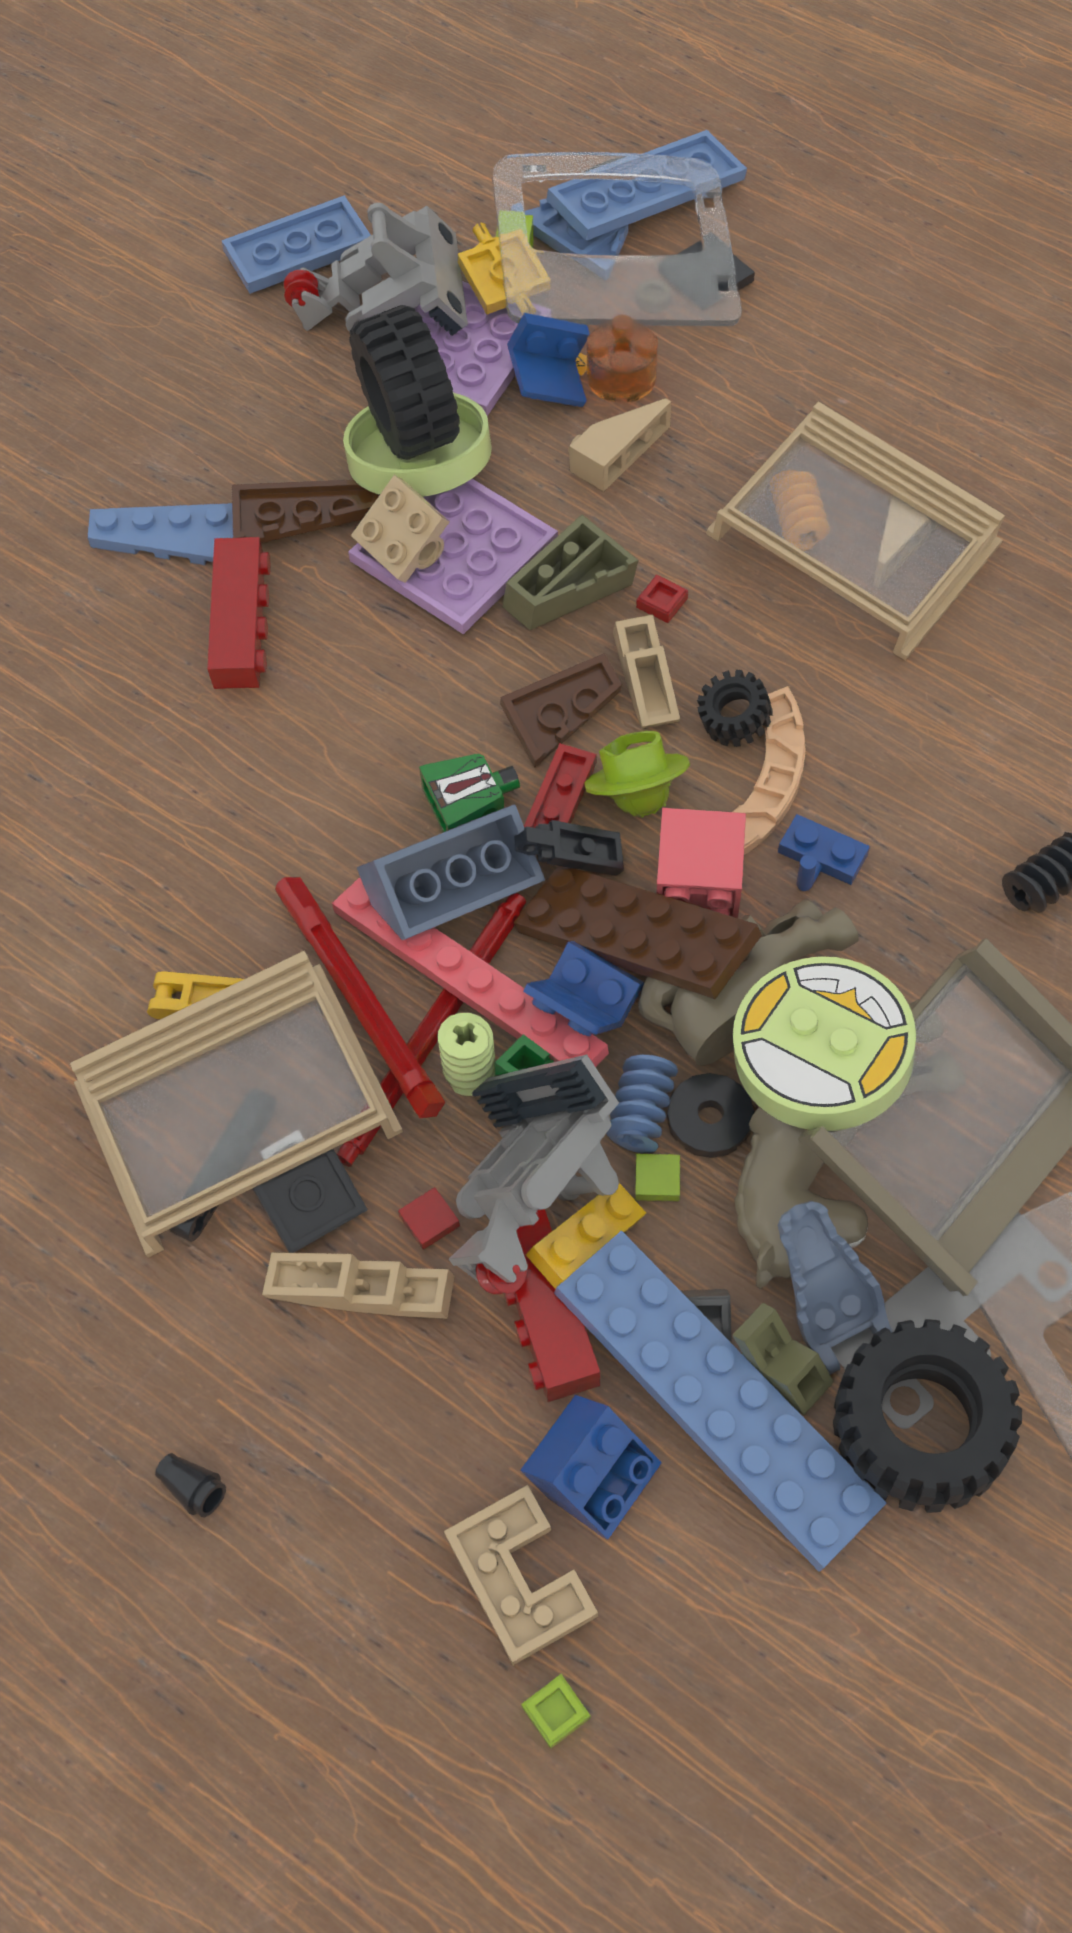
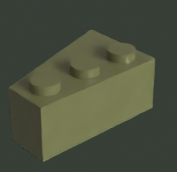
(569, 574)

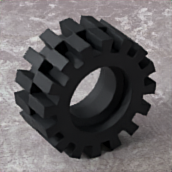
(729, 690)

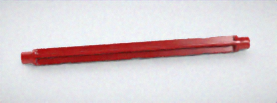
(445, 1005)

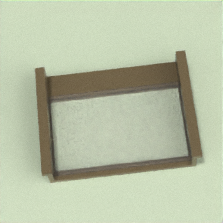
(974, 1122)

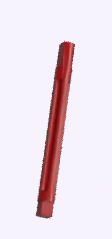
(319, 933)

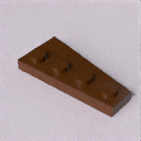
(296, 507)

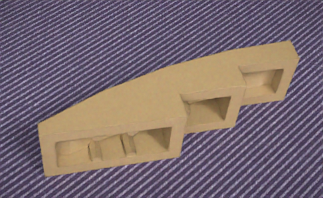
(357, 1285)

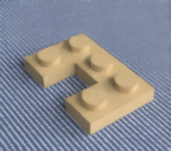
(519, 1618)

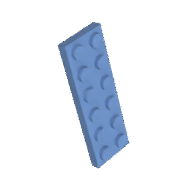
(608, 204)

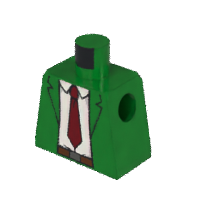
(465, 789)

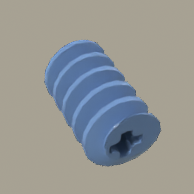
(640, 1102)

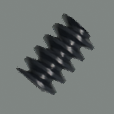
(1041, 876)

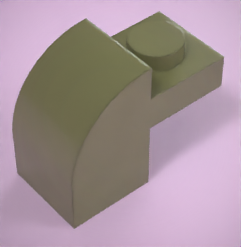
(785, 1363)

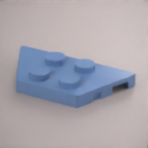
(561, 236)

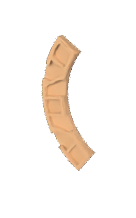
(780, 772)

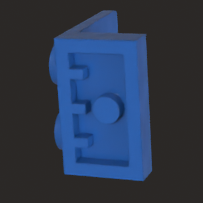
(545, 358)
(586, 991)

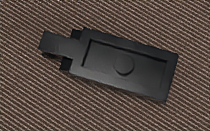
(573, 846)

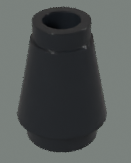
(192, 1485)

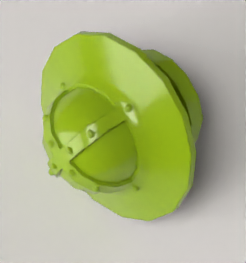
(637, 776)

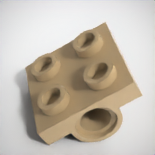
(402, 530)

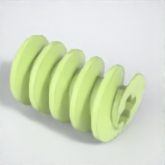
(466, 1052)

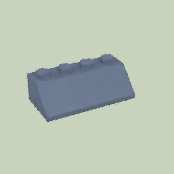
(450, 873)

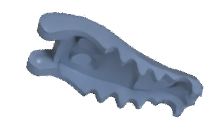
(830, 1284)

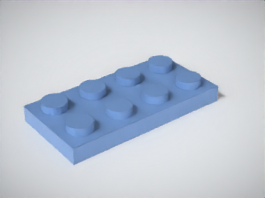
(294, 242)

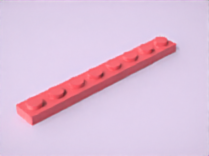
(471, 981)

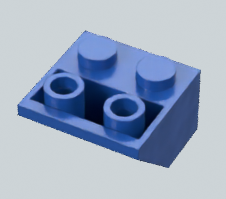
(591, 1465)

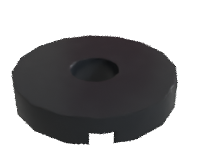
(715, 1092)

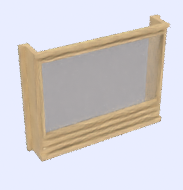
(866, 523)
(229, 1095)

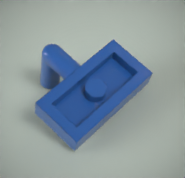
(821, 851)

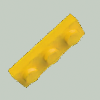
(584, 1234)

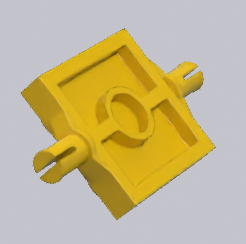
(484, 270)

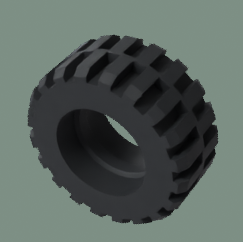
(404, 381)
(962, 1369)

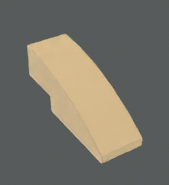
(646, 671)

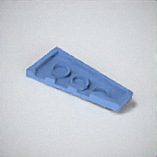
(163, 530)

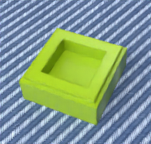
(657, 1177)
(555, 1711)

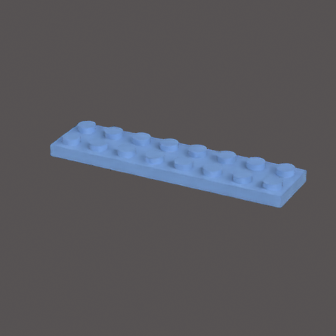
(720, 1400)

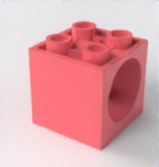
(702, 858)

